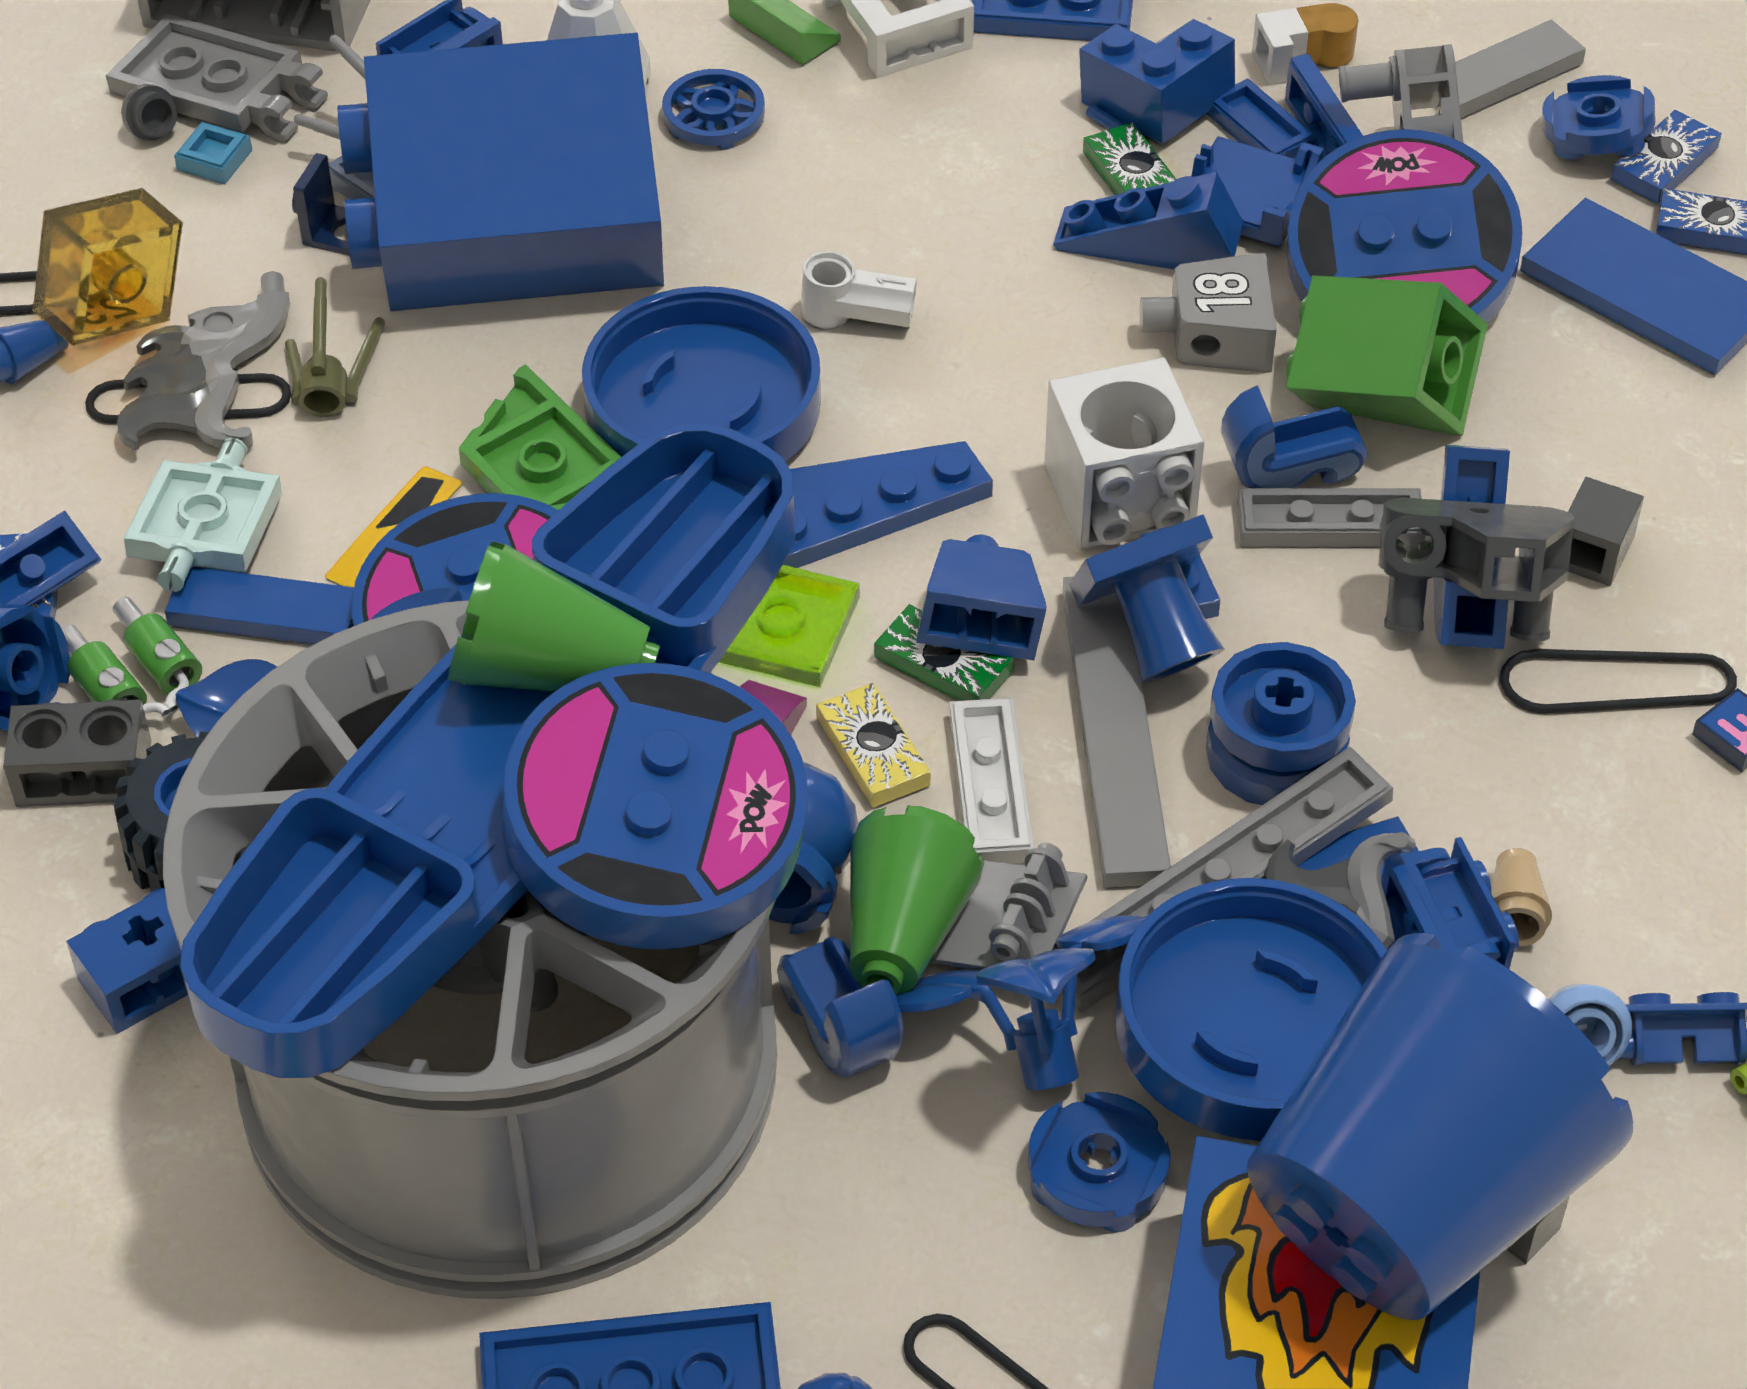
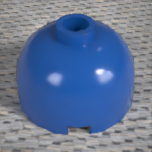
(31, 658)

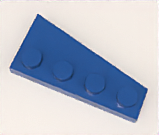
(878, 495)

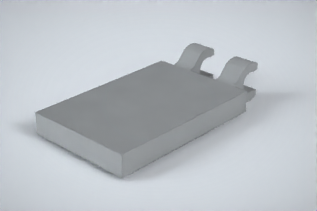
(220, 76)

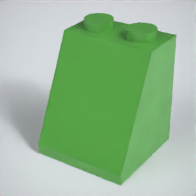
(1387, 351)

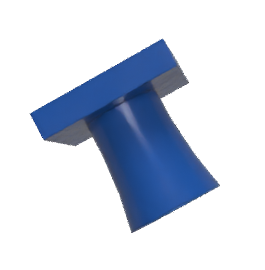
(1155, 597)

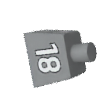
(1218, 313)

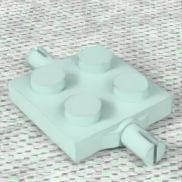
(203, 515)

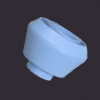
(1598, 1015)

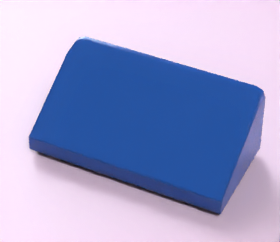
(44, 561)

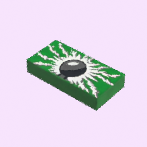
(1125, 159)
(949, 670)

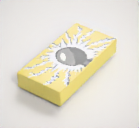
(873, 745)

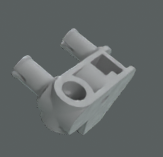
(1415, 81)

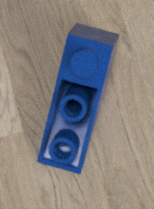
(1155, 224)

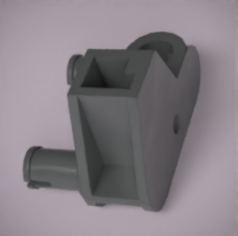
(1476, 550)

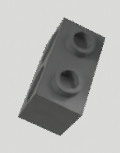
(72, 750)

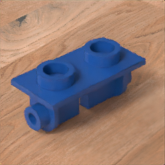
(1713, 1023)

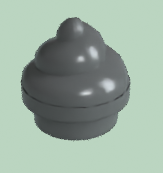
(149, 112)

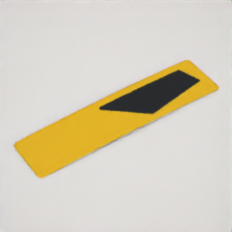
(421, 491)

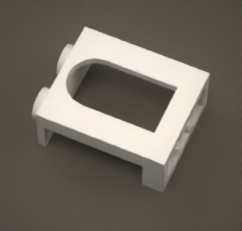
(911, 36)

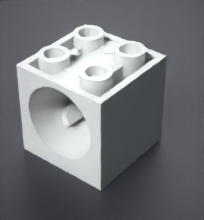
(1122, 452)

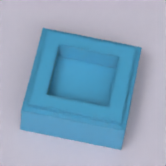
(213, 152)

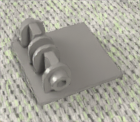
(1013, 911)

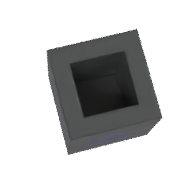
(1602, 529)

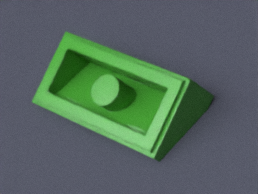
(785, 27)

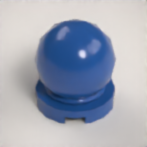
(822, 856)

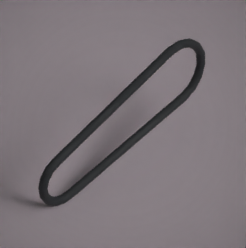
(1616, 655)

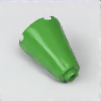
(540, 628)
(906, 892)

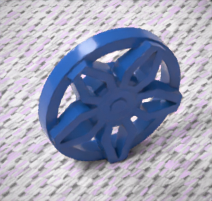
(713, 108)

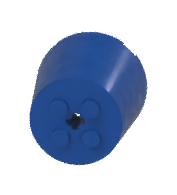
(1435, 1128)

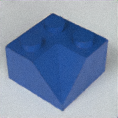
(1157, 83)

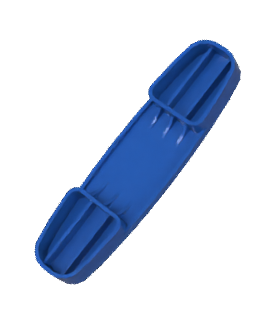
(403, 858)

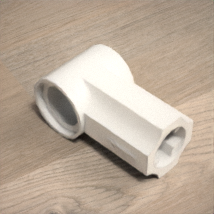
(838, 292)

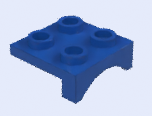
(1258, 183)

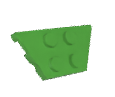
(534, 445)

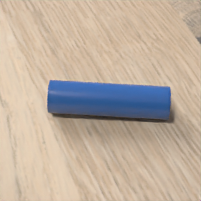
(1102, 117)

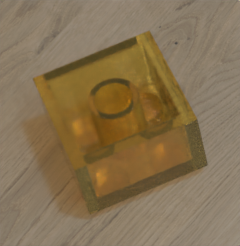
(107, 266)

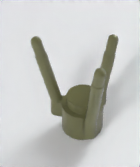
(322, 383)

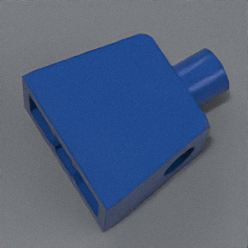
(983, 600)

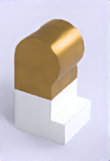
(1319, 30)

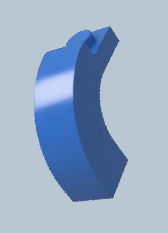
(1459, 615)

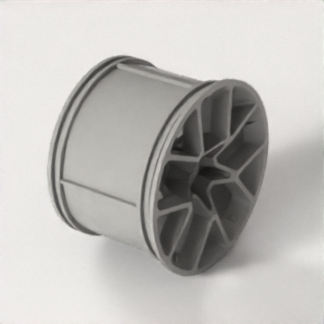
(507, 1171)

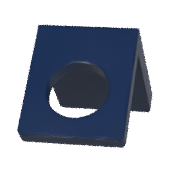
(316, 207)

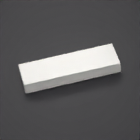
(991, 778)

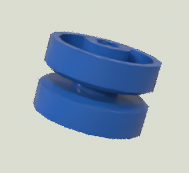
(1276, 718)

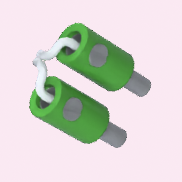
(151, 644)

